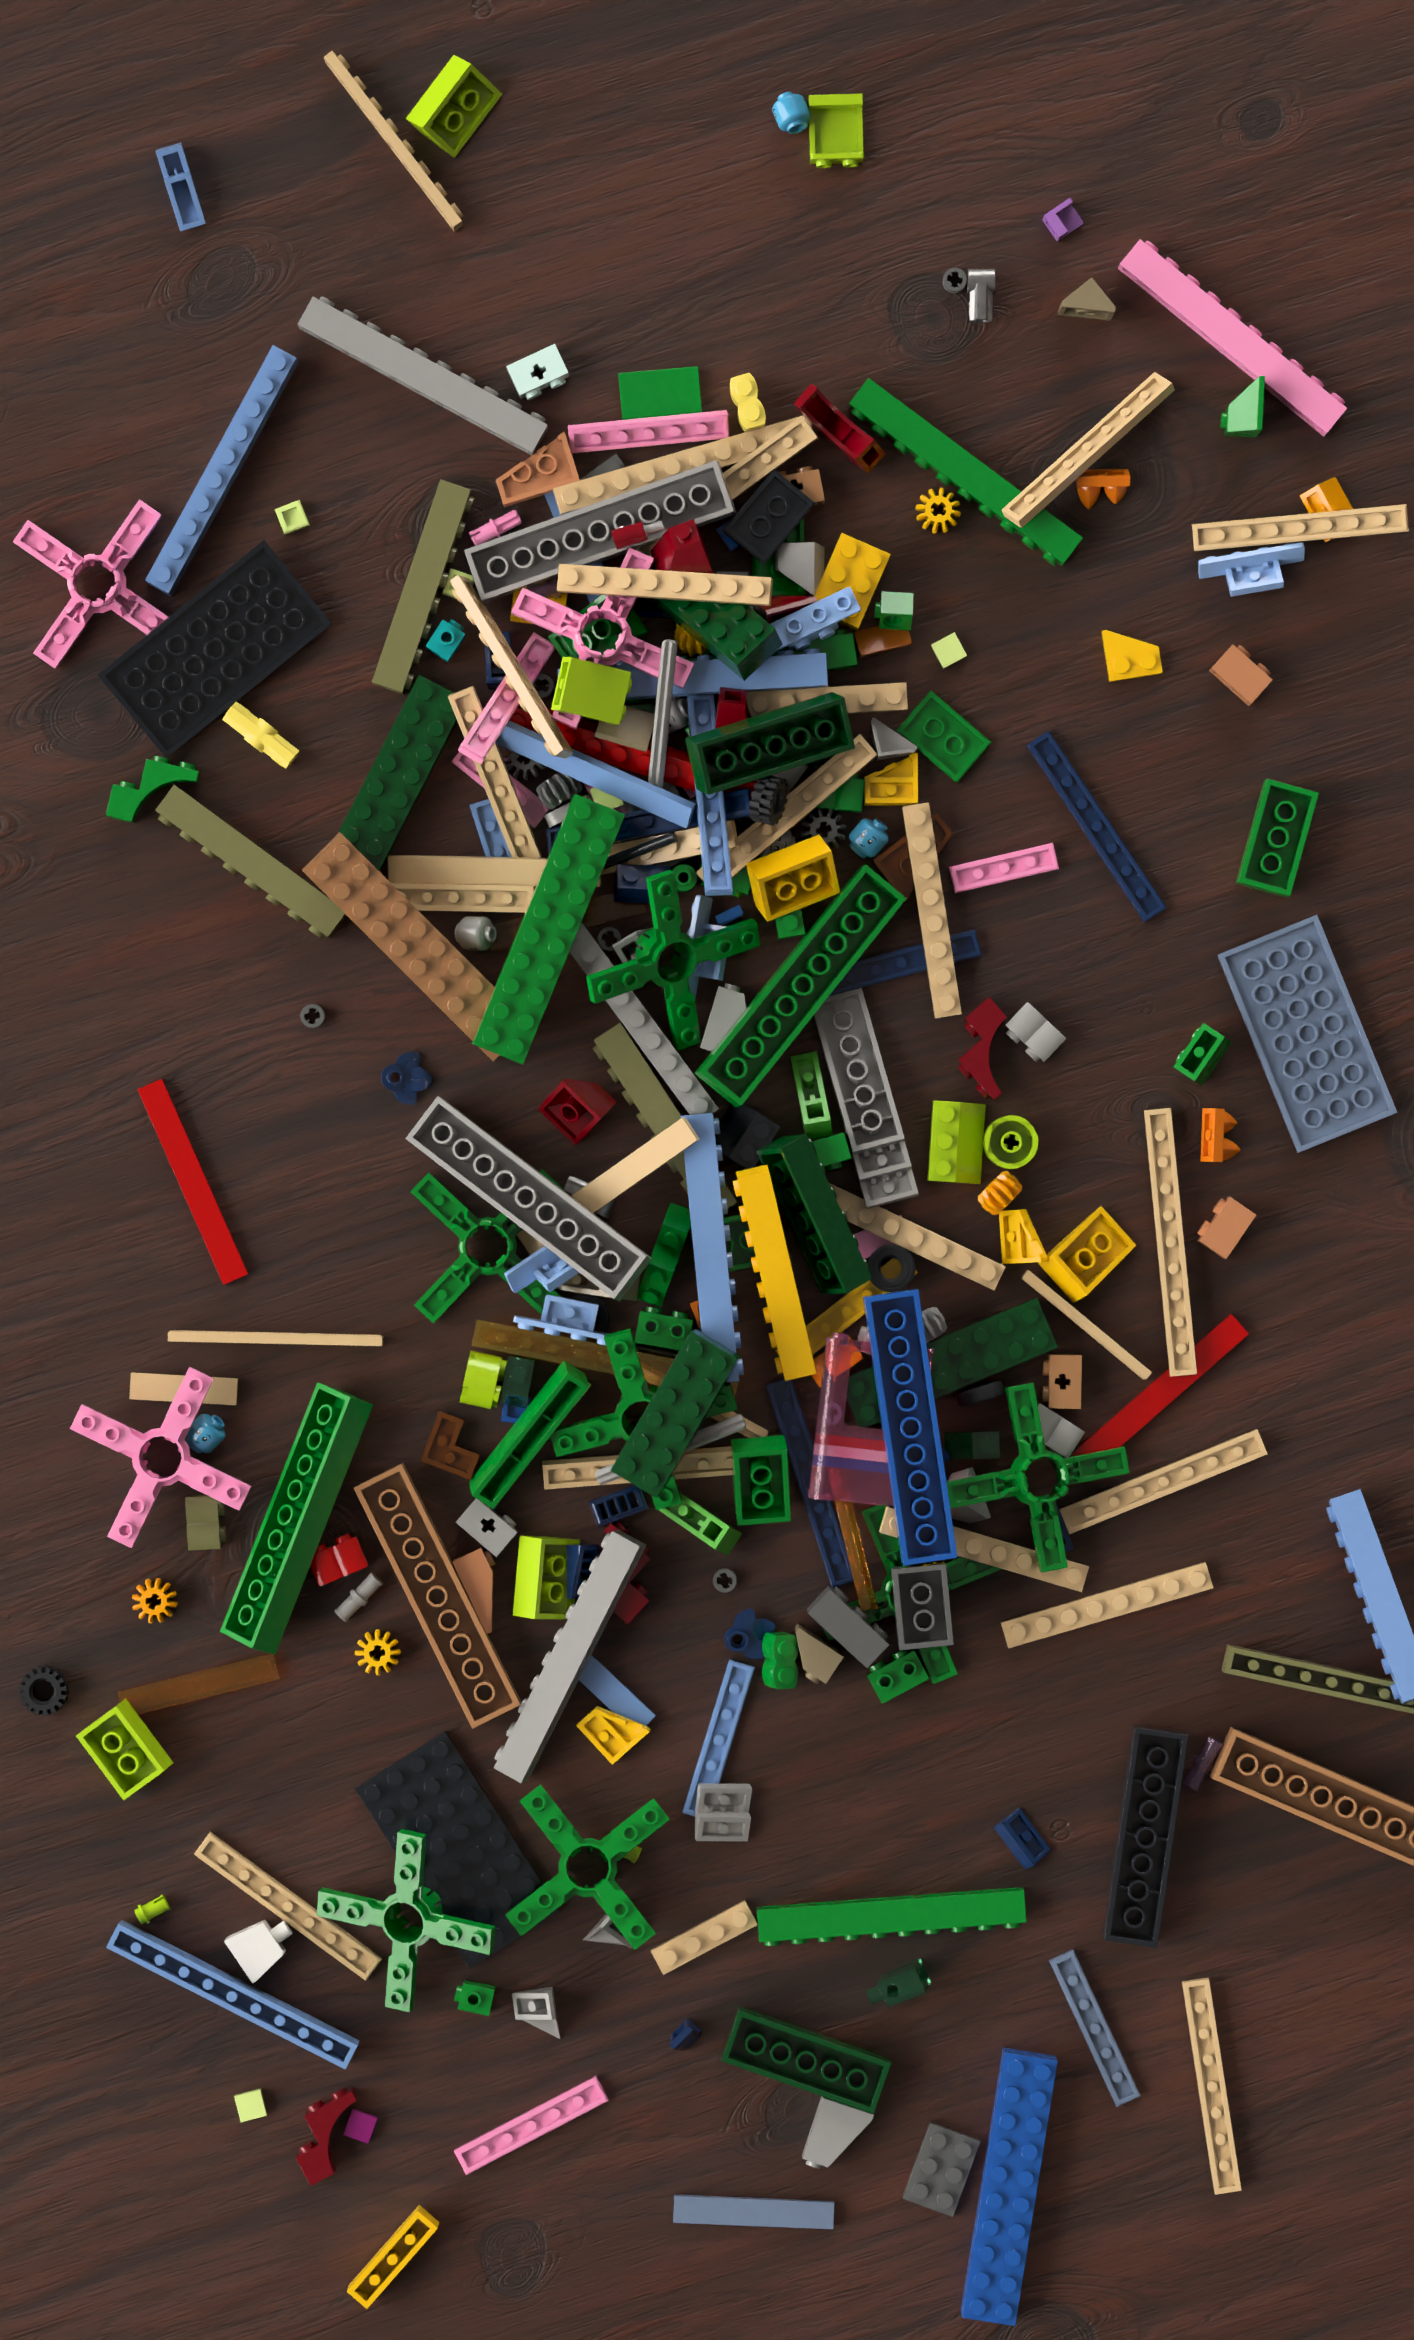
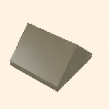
(1088, 302)
(633, 731)

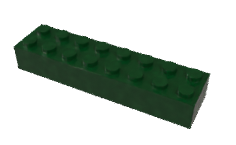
(400, 772)
(966, 1356)

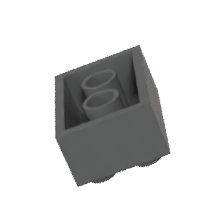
(922, 1605)
(848, 1625)

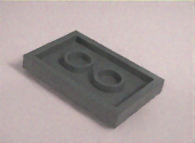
(941, 2169)

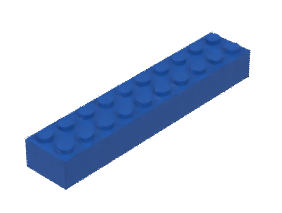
(910, 1427)
(1008, 2186)

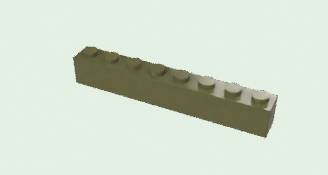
(422, 587)
(251, 861)
(644, 1091)
(1312, 1677)

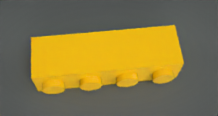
(393, 2256)

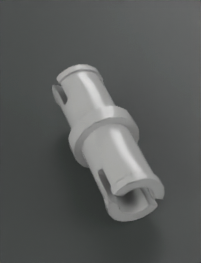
(358, 1597)

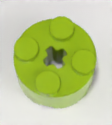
(1002, 1129)
(481, 1380)

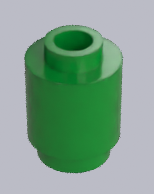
(690, 884)

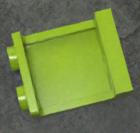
(836, 130)
(591, 690)

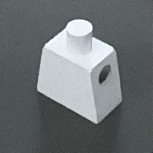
(258, 1947)

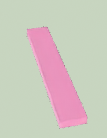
(648, 431)
(504, 701)
(531, 2125)

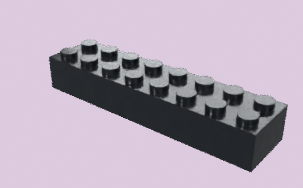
(1145, 1836)

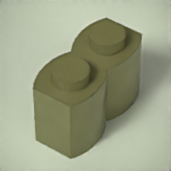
(204, 1522)

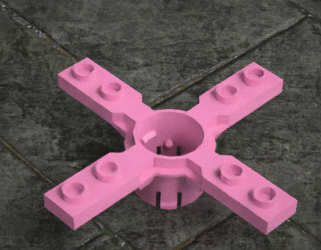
(70, 565)
(615, 608)
(134, 1443)

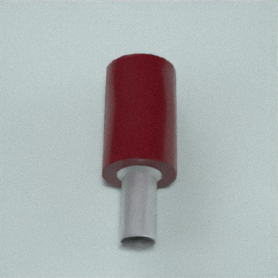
(634, 533)

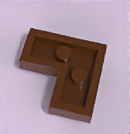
(442, 1449)

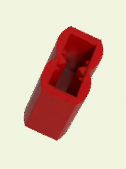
(338, 1560)

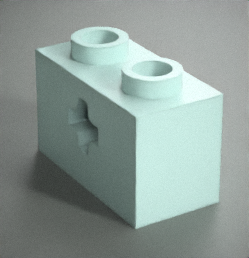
(546, 360)

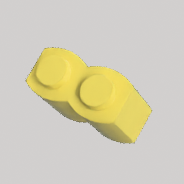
(744, 395)

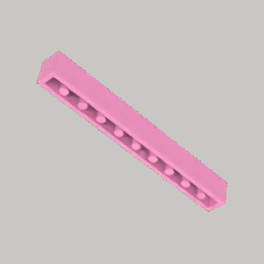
(1232, 337)

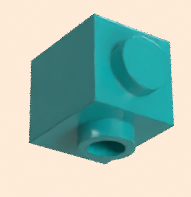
(446, 640)

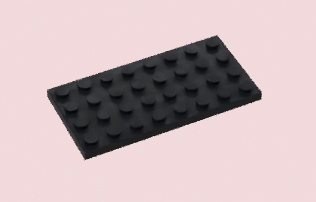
(214, 649)
(468, 1846)

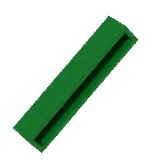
(528, 1434)

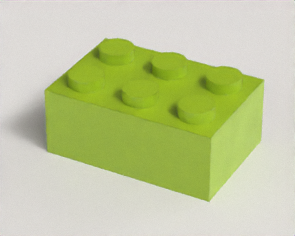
(124, 1749)

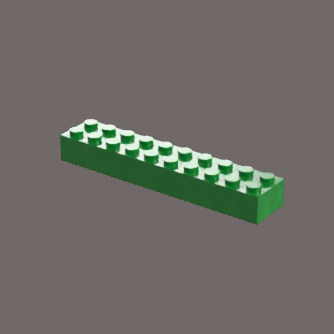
(548, 929)
(800, 986)
(296, 1518)

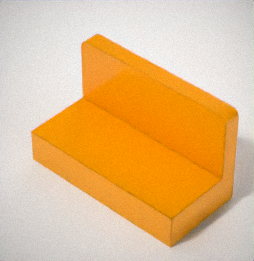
(1325, 498)

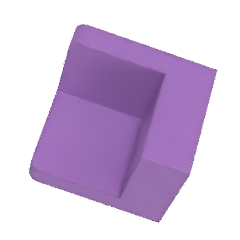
(1062, 220)

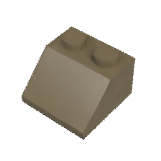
(817, 1656)

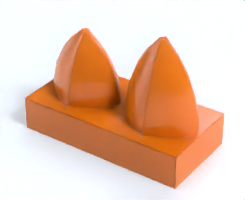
(1113, 480)
(1213, 1144)

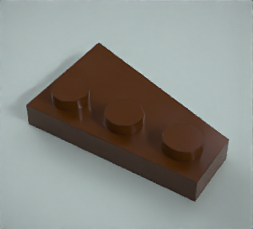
(896, 863)

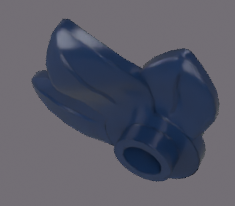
(411, 1077)
(752, 1634)

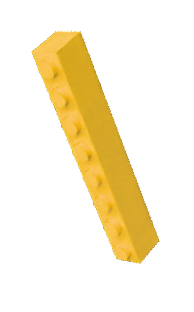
(775, 1271)

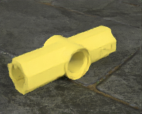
(261, 735)

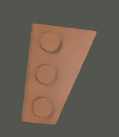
(539, 474)

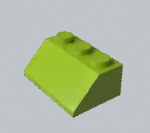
(454, 105)
(956, 1142)
(542, 1578)

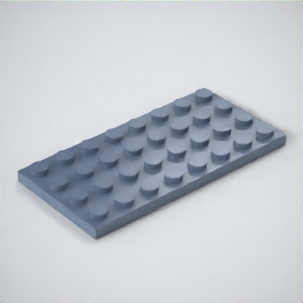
(1307, 1033)

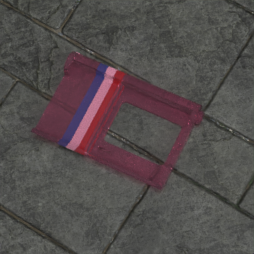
(847, 1459)

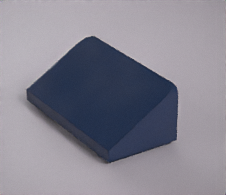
(1022, 1838)

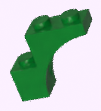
(157, 773)
(665, 1255)

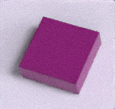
(360, 2125)

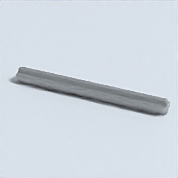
(662, 712)
(702, 1437)

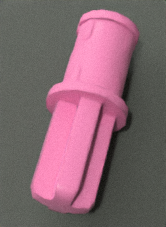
(495, 527)

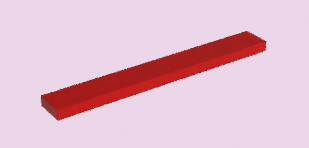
(192, 1181)
(1164, 1390)

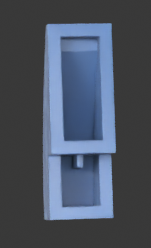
(180, 186)

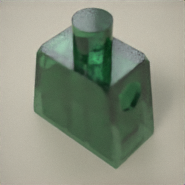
(517, 1381)
(909, 1978)

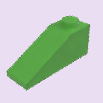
(811, 1095)
(703, 1524)

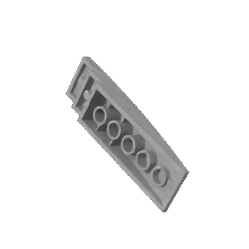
(865, 1099)

